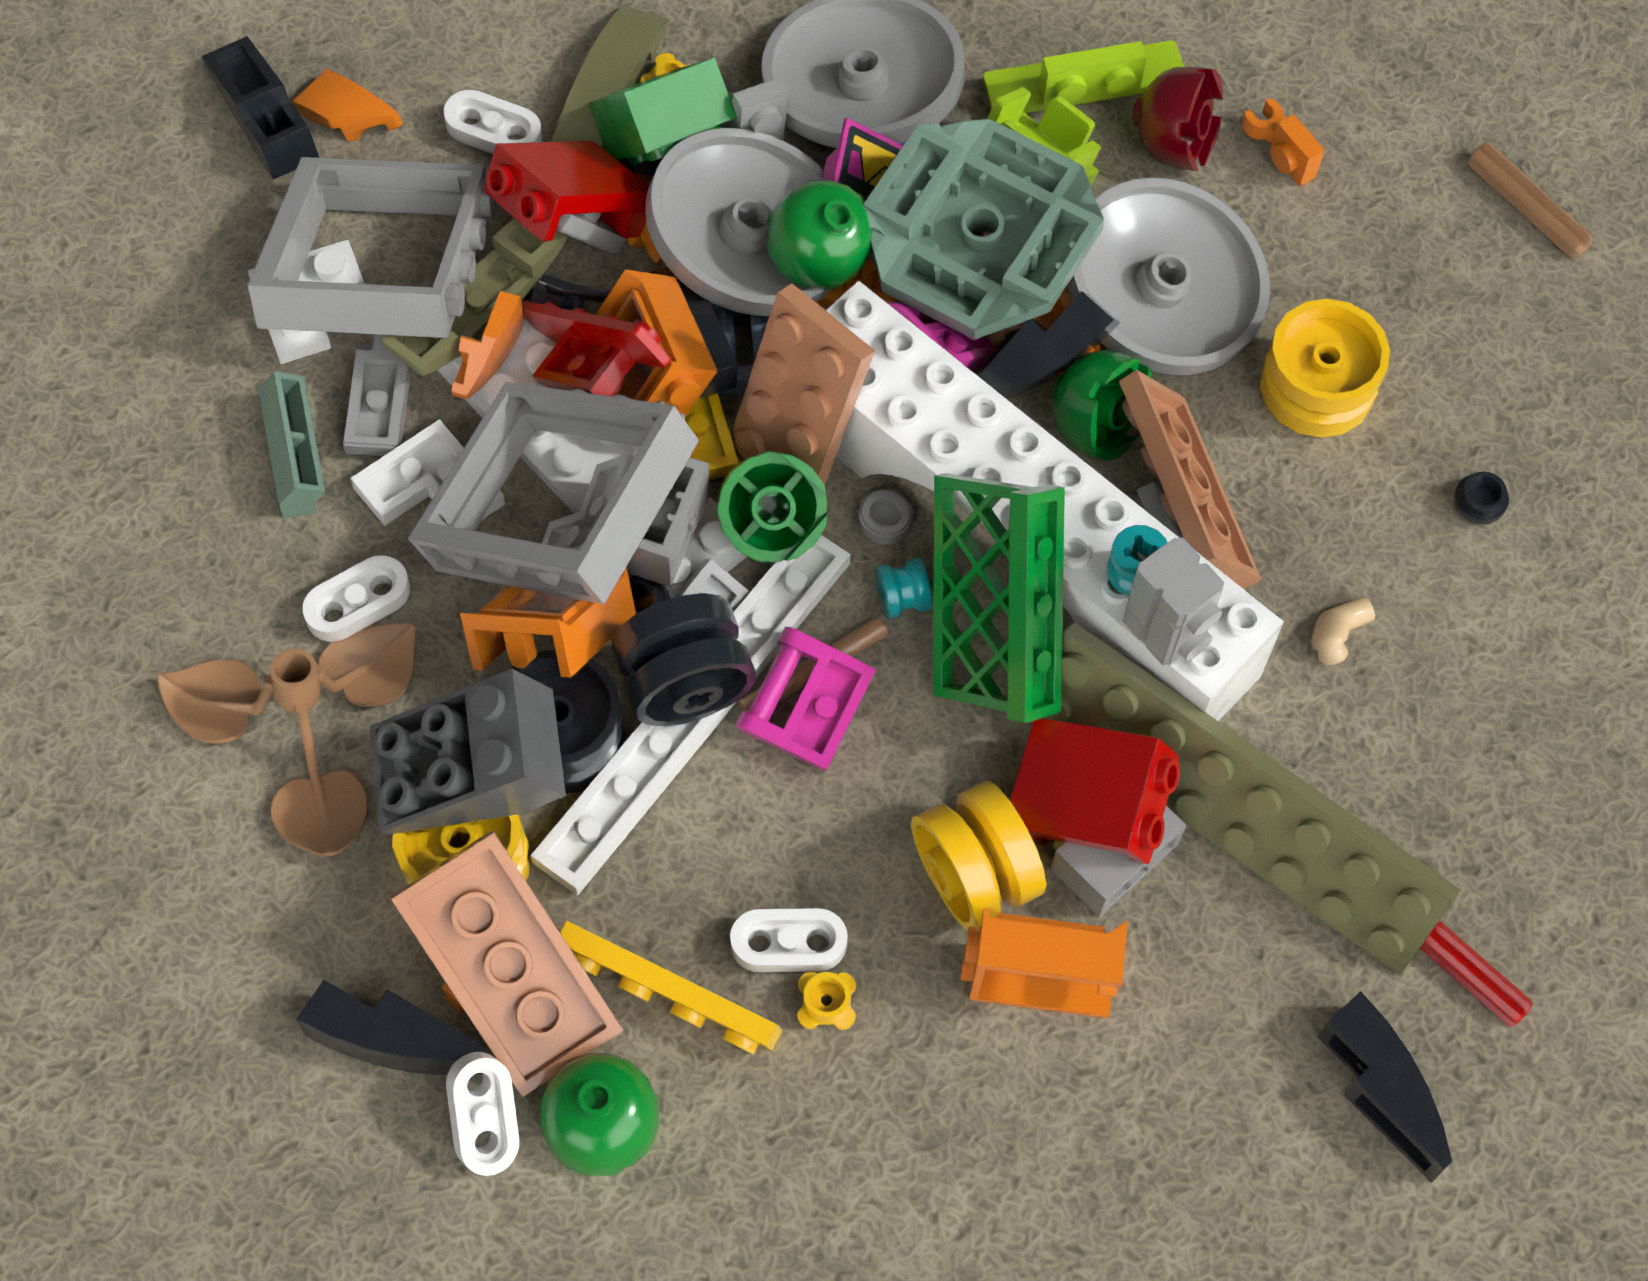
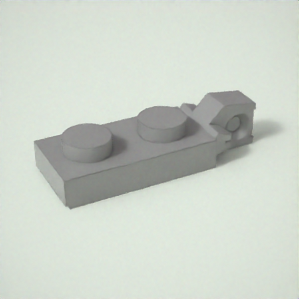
(376, 401)

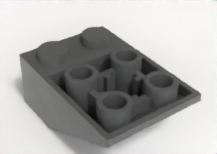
(468, 756)

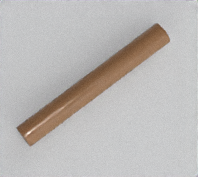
(849, 644)

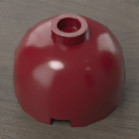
(1180, 107)

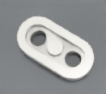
(496, 120)
(354, 596)
(788, 934)
(480, 1110)

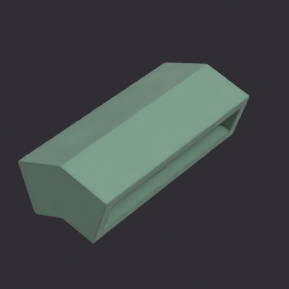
(285, 445)

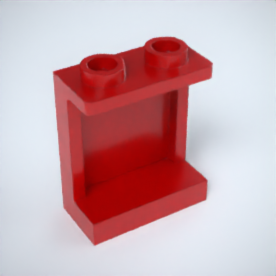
(569, 177)
(1095, 787)

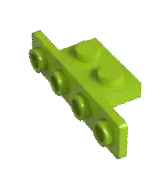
(1085, 74)

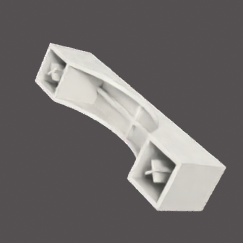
(935, 416)

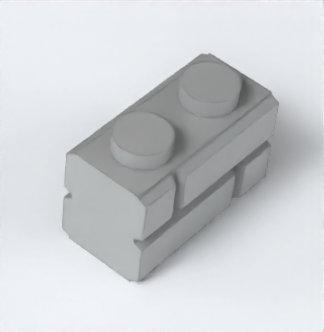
(1174, 602)

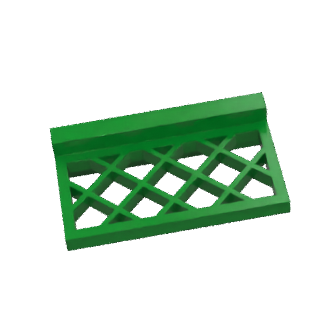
(1030, 600)

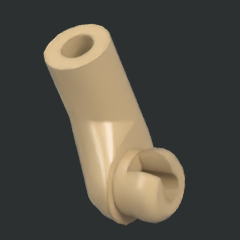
(1333, 629)

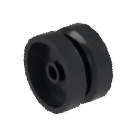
(683, 659)
(585, 716)

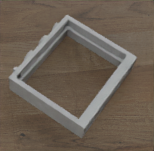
(370, 186)
(449, 523)

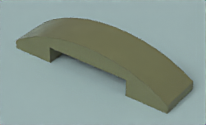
(609, 67)
(510, 267)

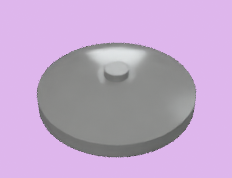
(866, 63)
(713, 210)
(1175, 276)

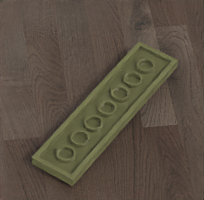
(1262, 809)

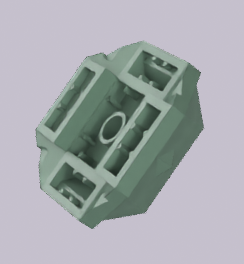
(969, 181)

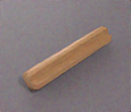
(1530, 200)

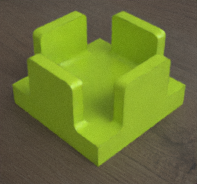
(1060, 129)

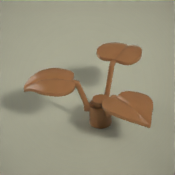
(218, 695)

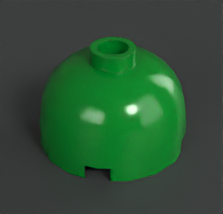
(819, 234)
(1091, 399)
(772, 507)
(599, 1114)

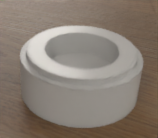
(885, 516)

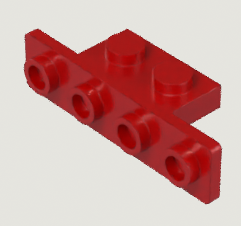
(591, 349)

